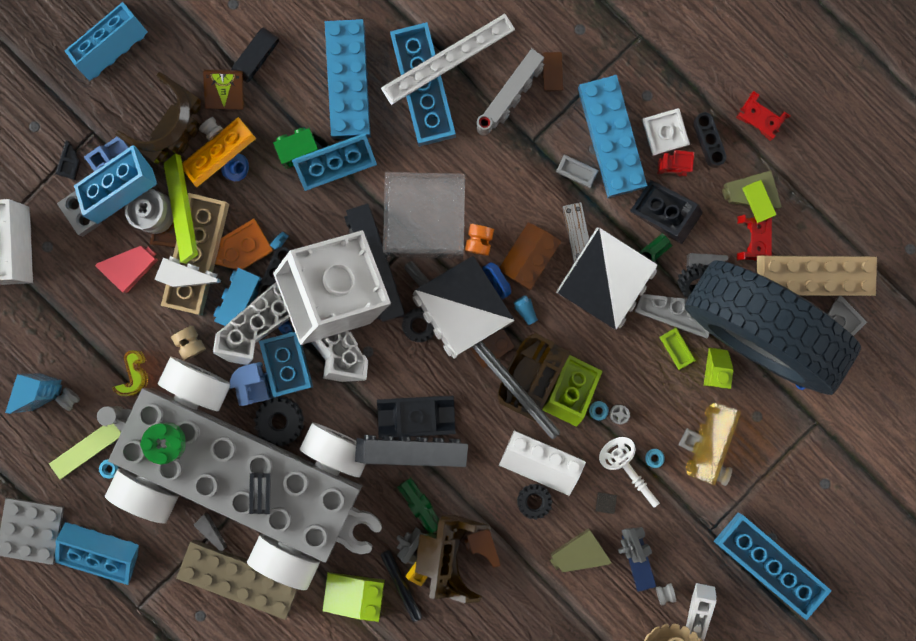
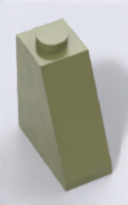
(735, 195)
(580, 553)

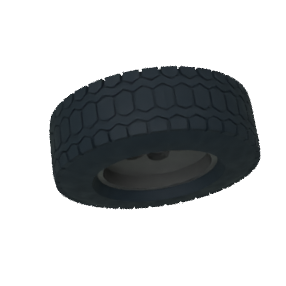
(773, 327)

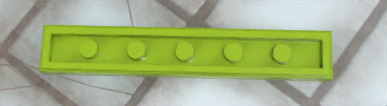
(180, 209)

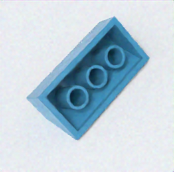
(106, 41)
(334, 162)
(114, 185)
(32, 392)
(96, 553)

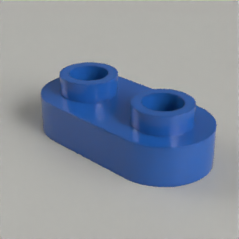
(497, 280)

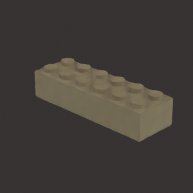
(234, 579)

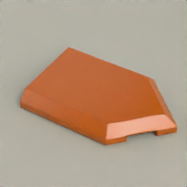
(243, 246)

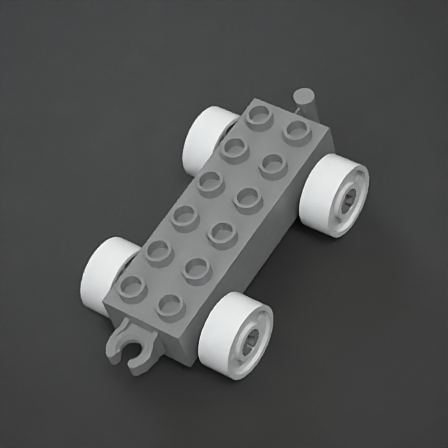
(307, 500)

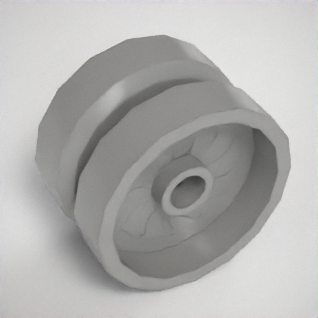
(150, 212)

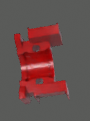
(761, 117)
(678, 163)
(760, 238)

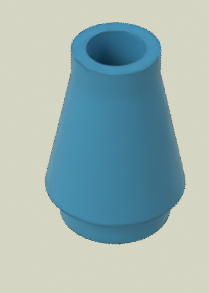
(525, 309)

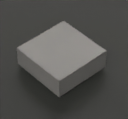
(689, 439)

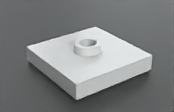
(665, 132)

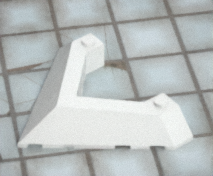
(266, 313)

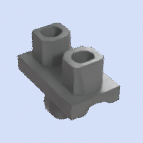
(408, 545)
(632, 546)

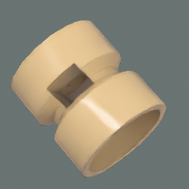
(190, 349)

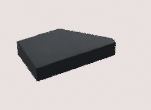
(68, 163)

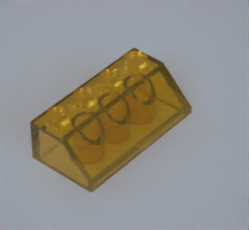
(713, 444)

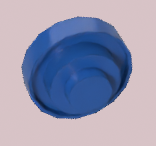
(236, 168)

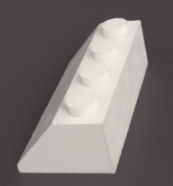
(542, 463)

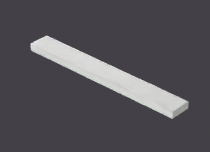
(447, 59)

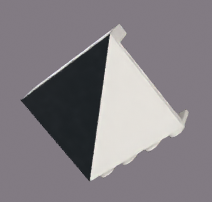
(607, 278)
(462, 307)

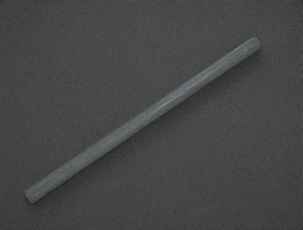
(499, 369)

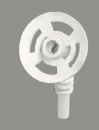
(622, 461)

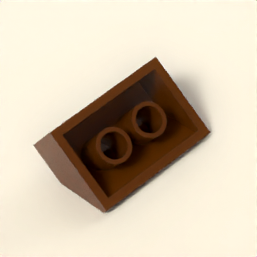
(529, 256)

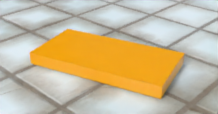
(217, 152)

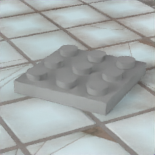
(30, 530)

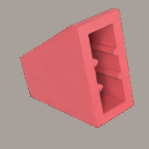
(128, 267)

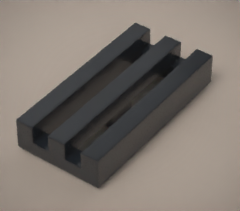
(259, 510)

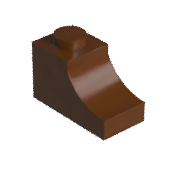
(482, 543)

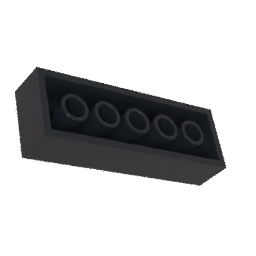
(361, 219)

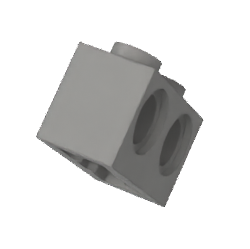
(75, 216)

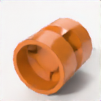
(479, 239)

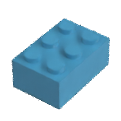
(238, 296)
(285, 364)

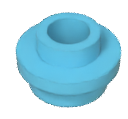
(603, 406)
(659, 462)
(103, 471)

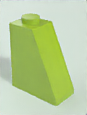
(718, 369)

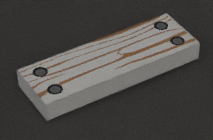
(576, 228)

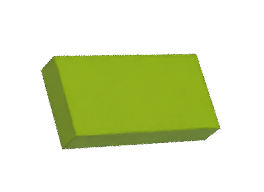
(759, 201)
(677, 348)

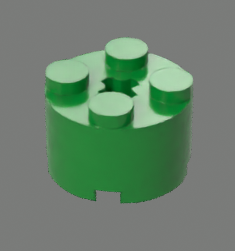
(152, 443)

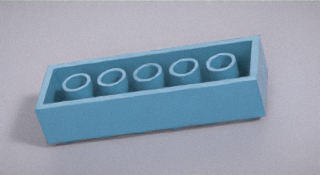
(347, 78)
(429, 103)
(612, 136)
(772, 566)

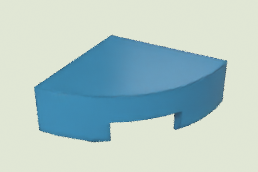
(279, 240)

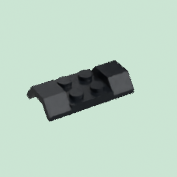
(416, 416)

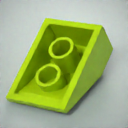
(572, 391)
(353, 596)

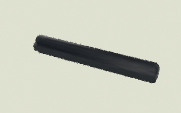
(401, 586)

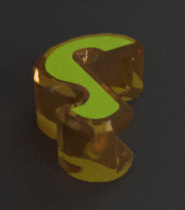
(137, 375)

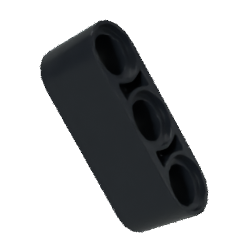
(256, 54)
(709, 130)
(267, 279)

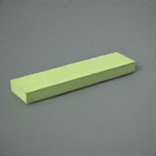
(85, 450)

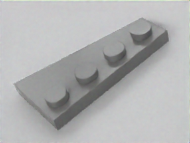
(671, 312)
(846, 315)

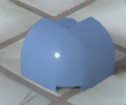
(105, 153)
(251, 384)

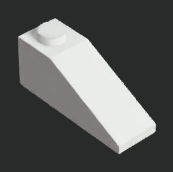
(701, 609)

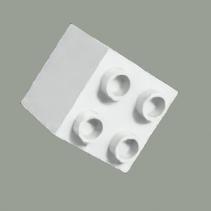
(15, 243)
(331, 287)

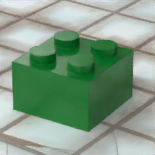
(295, 146)

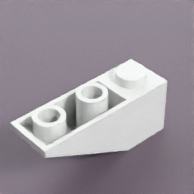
(178, 275)

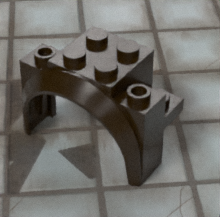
(173, 129)
(533, 372)
(438, 558)

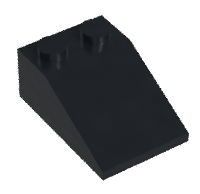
(667, 211)

